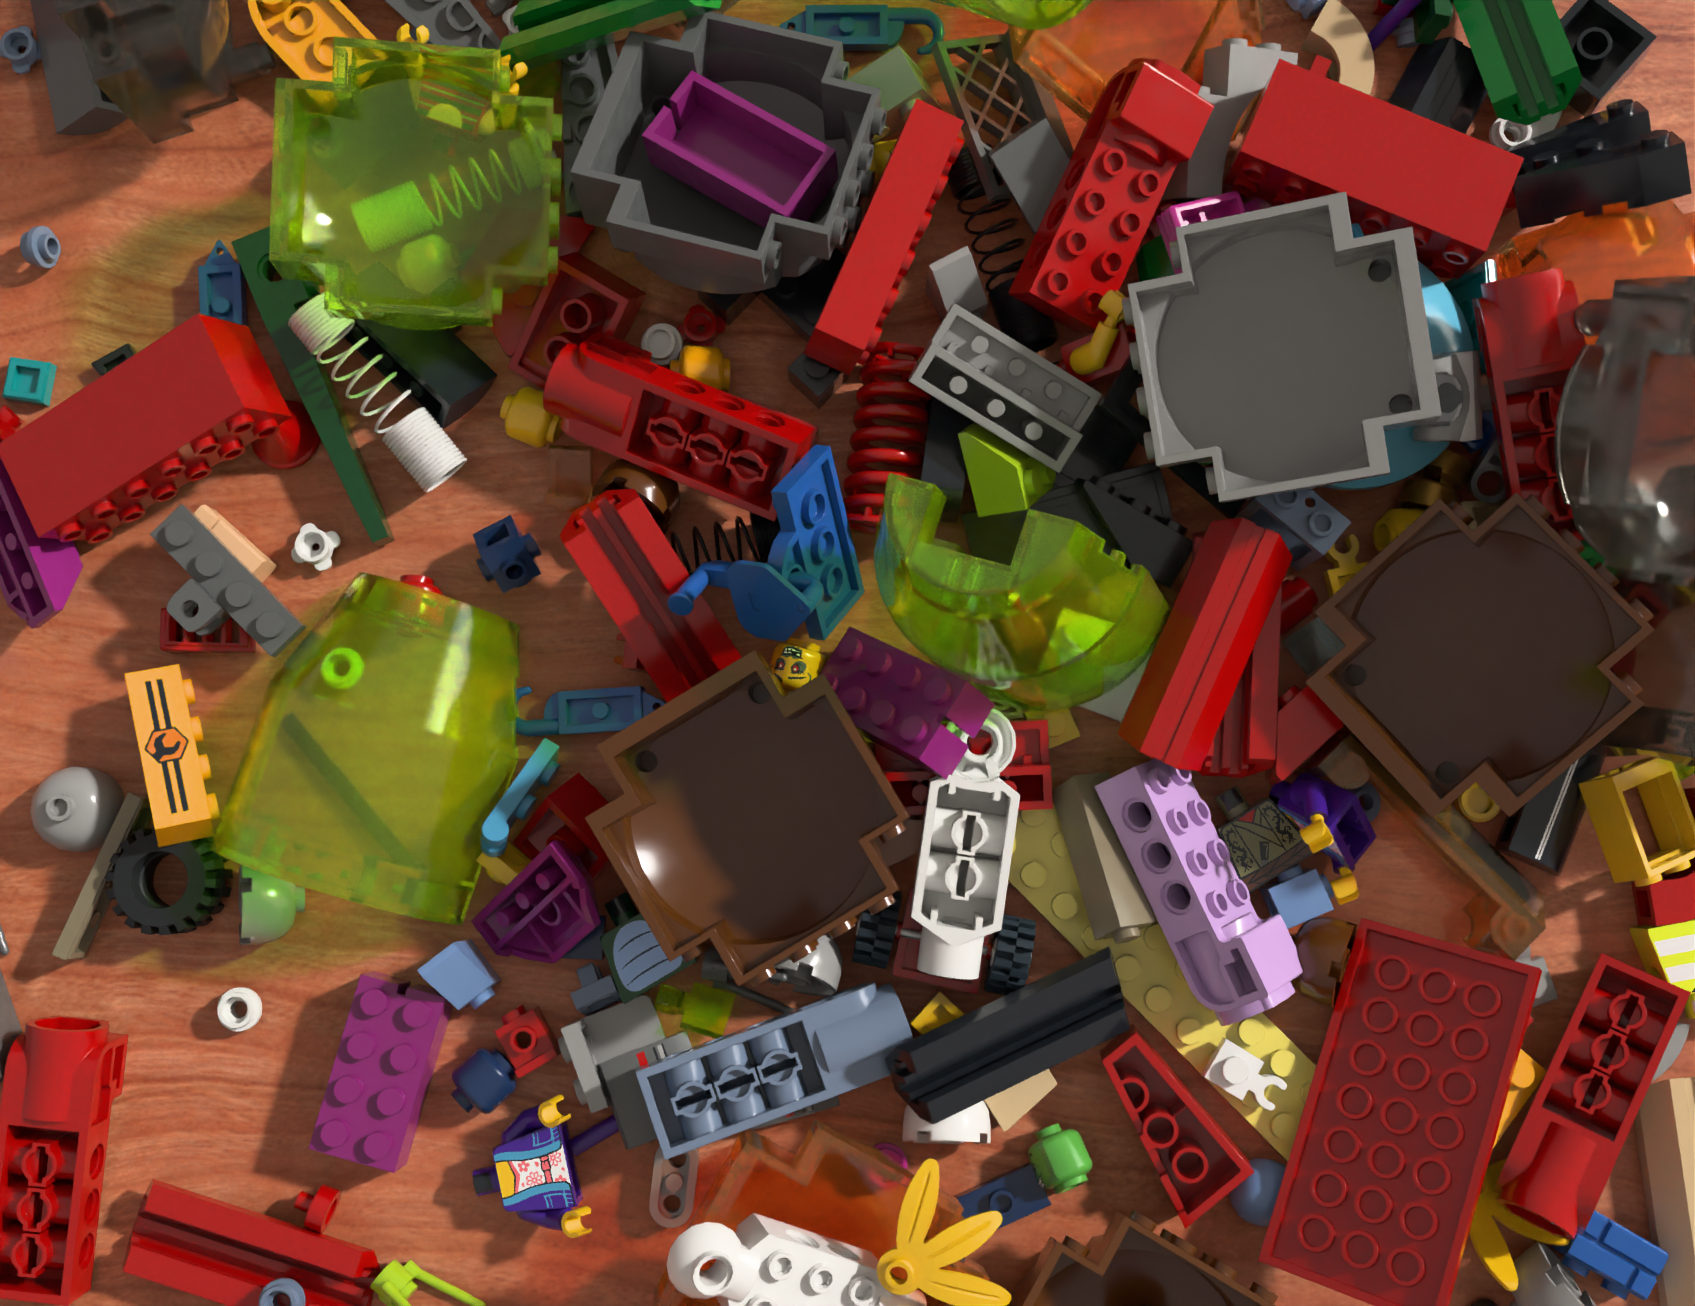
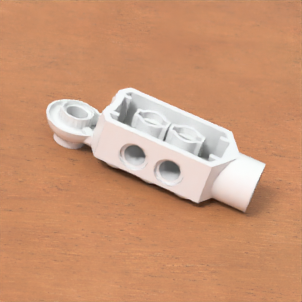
(965, 856)
(777, 1267)

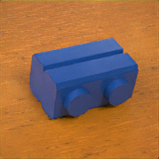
(1617, 1255)

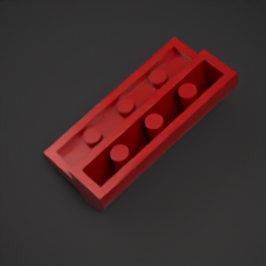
(1027, 772)

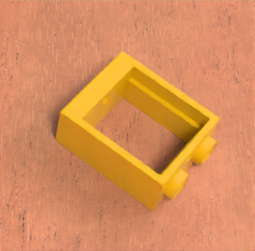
(1665, 808)

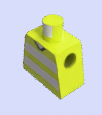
(1669, 955)

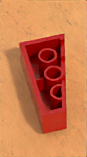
(1181, 1137)

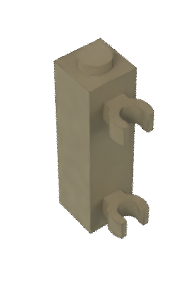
(1103, 871)

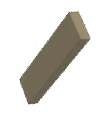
(93, 899)

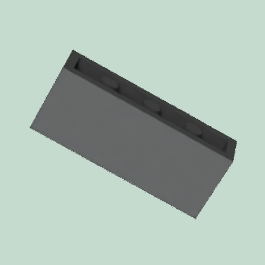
(75, 98)
(1031, 168)

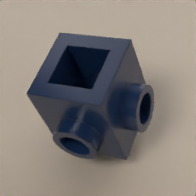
(507, 554)

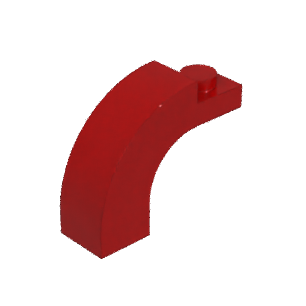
(1671, 898)

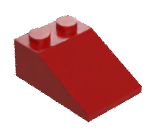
(572, 309)

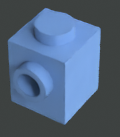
(1298, 895)

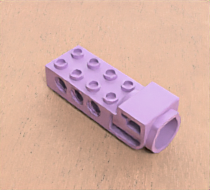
(1204, 909)

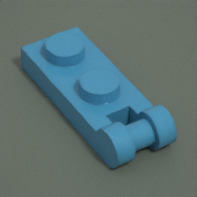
(519, 798)

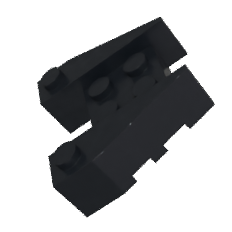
(1597, 164)
(798, 304)

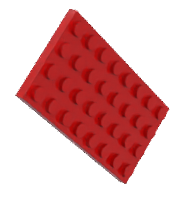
(1400, 1118)

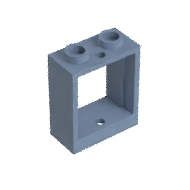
(1304, 529)

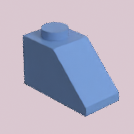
(461, 975)

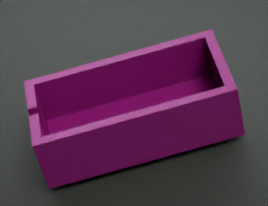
(739, 153)
(904, 700)
(381, 1072)

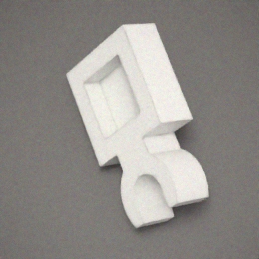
(1238, 1072)

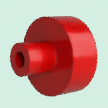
(319, 1207)

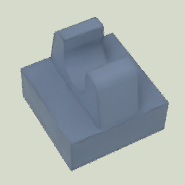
(596, 990)

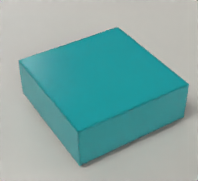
(29, 381)

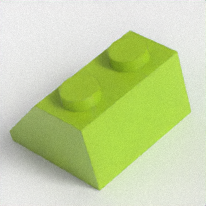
(1001, 474)

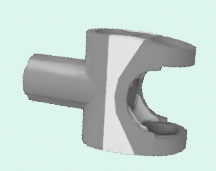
(1462, 399)

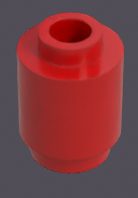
(1296, 603)

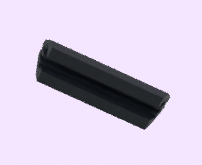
(1441, 84)
(1010, 1039)

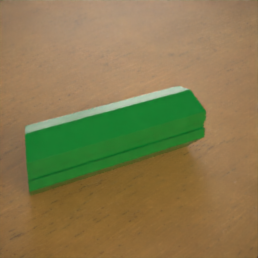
(569, 27)
(1521, 56)

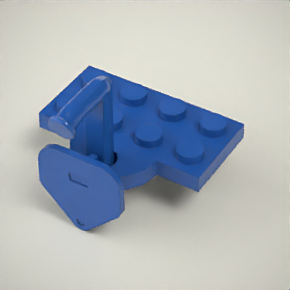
(810, 566)

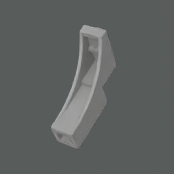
(1230, 82)

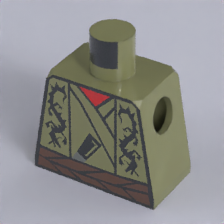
(1258, 838)

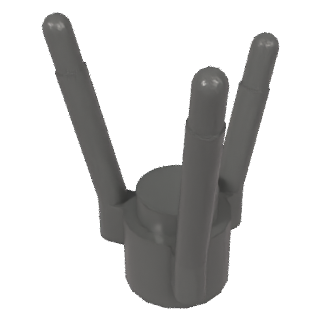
(716, 971)

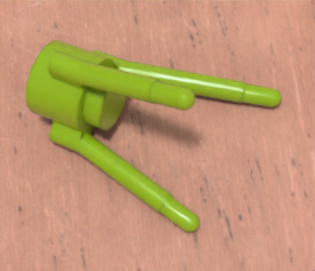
(396, 1285)

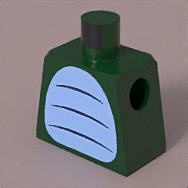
(634, 952)

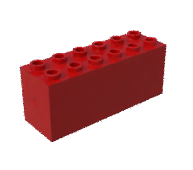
(1394, 165)
(144, 430)

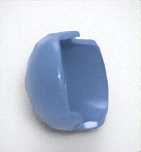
(1257, 1194)

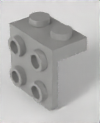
(603, 1038)

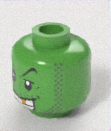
(1059, 1159)

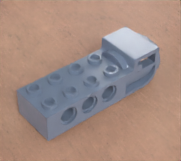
(773, 1067)

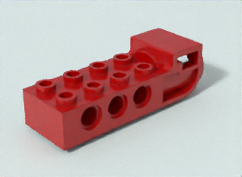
(1110, 191)
(1527, 354)
(673, 423)
(1589, 1098)
(54, 1154)

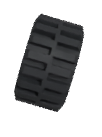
(135, 888)

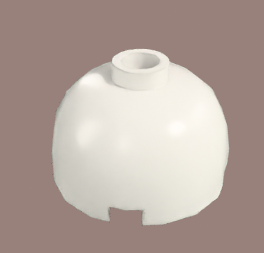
(965, 1126)

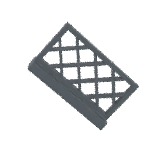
(1028, 96)

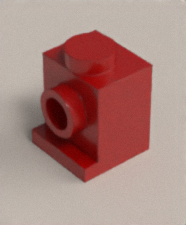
(543, 1041)

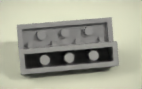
(1005, 387)

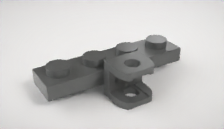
(221, 586)

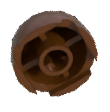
(657, 492)
(1323, 953)

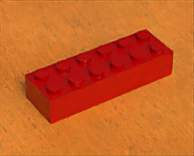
(886, 239)

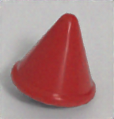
(292, 444)

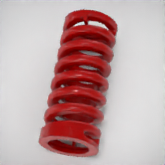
(868, 431)

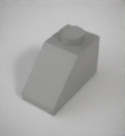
(956, 281)

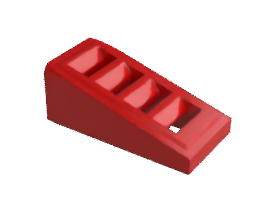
(171, 638)

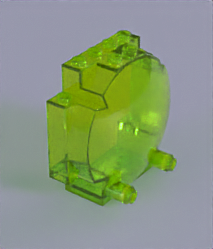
(414, 184)

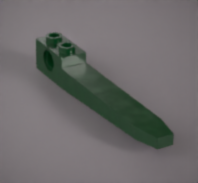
(276, 305)

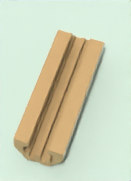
(1668, 1174)

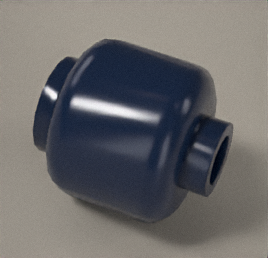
(483, 1081)

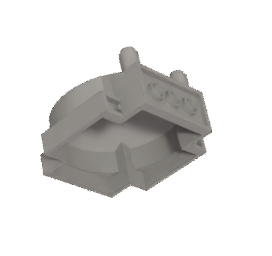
(1282, 349)

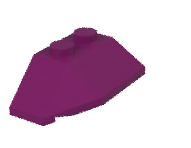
(33, 570)
(542, 908)

